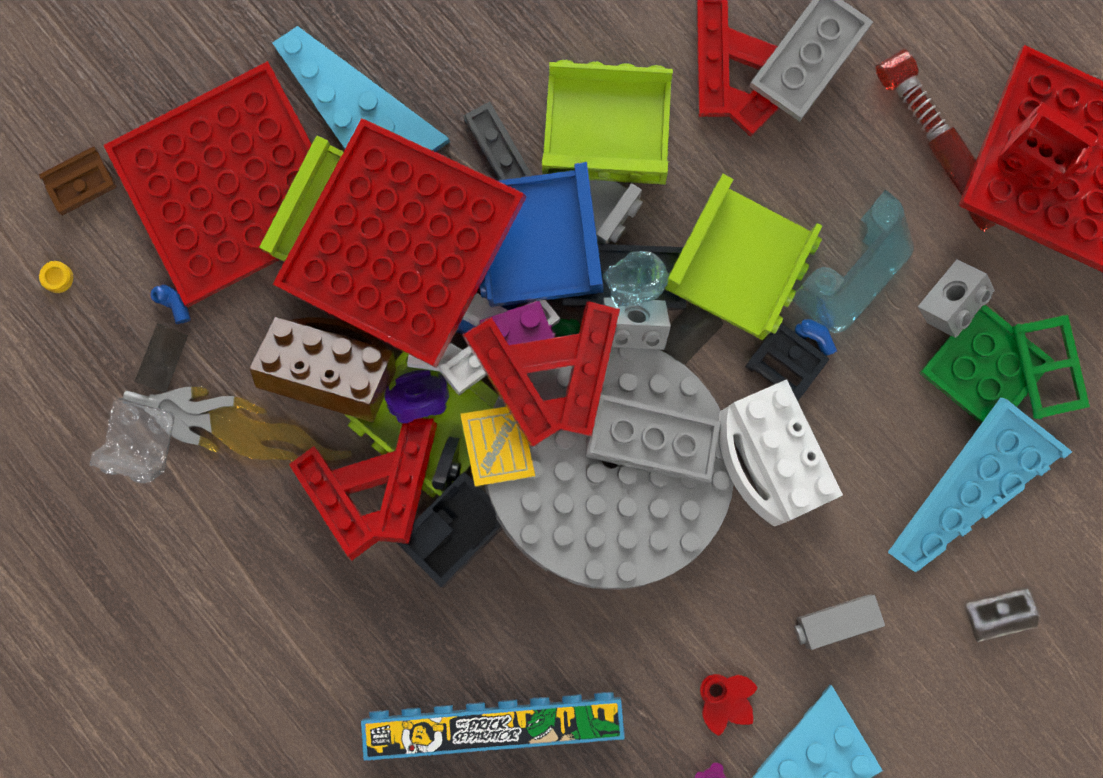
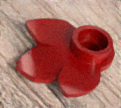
(730, 704)

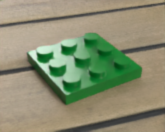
(982, 365)

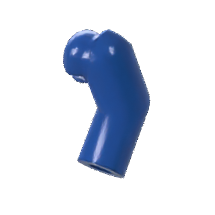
(817, 332)

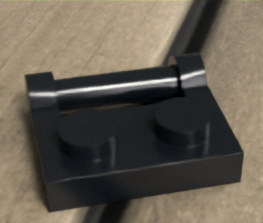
(793, 354)

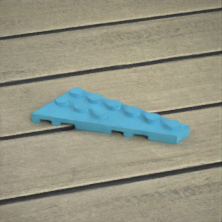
(347, 95)
(984, 477)
(822, 746)

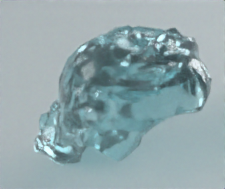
(636, 279)

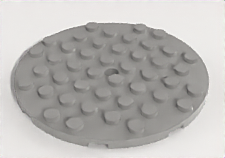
(619, 522)

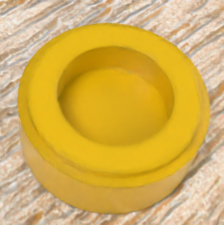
(56, 277)

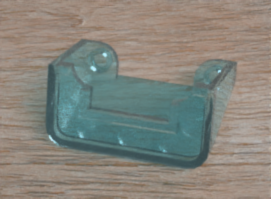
(840, 300)

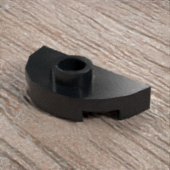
(447, 469)

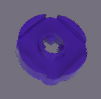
(408, 406)

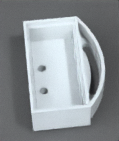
(777, 453)

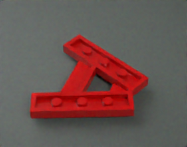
(714, 48)
(585, 352)
(400, 469)

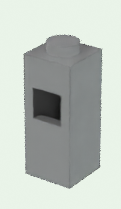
(839, 622)

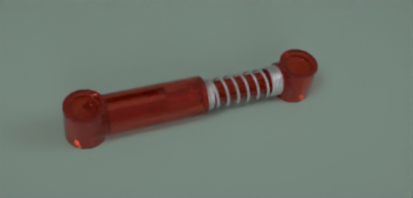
(899, 75)

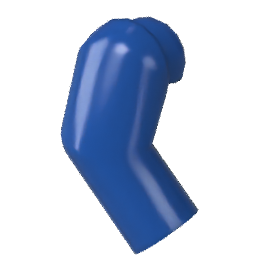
(170, 298)

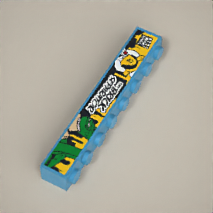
(492, 728)

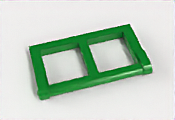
(1072, 361)

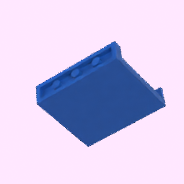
(550, 243)

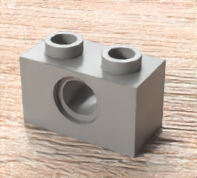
(942, 304)
(641, 325)

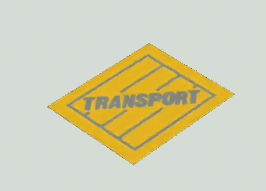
(496, 447)

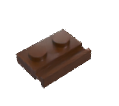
(77, 181)

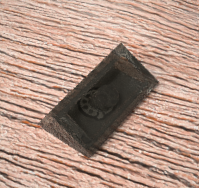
(690, 333)
(1002, 615)

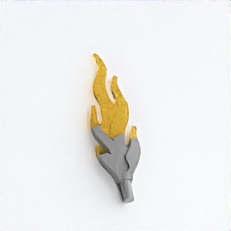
(228, 425)

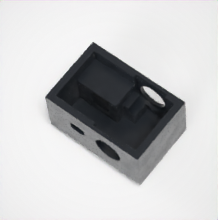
(452, 530)

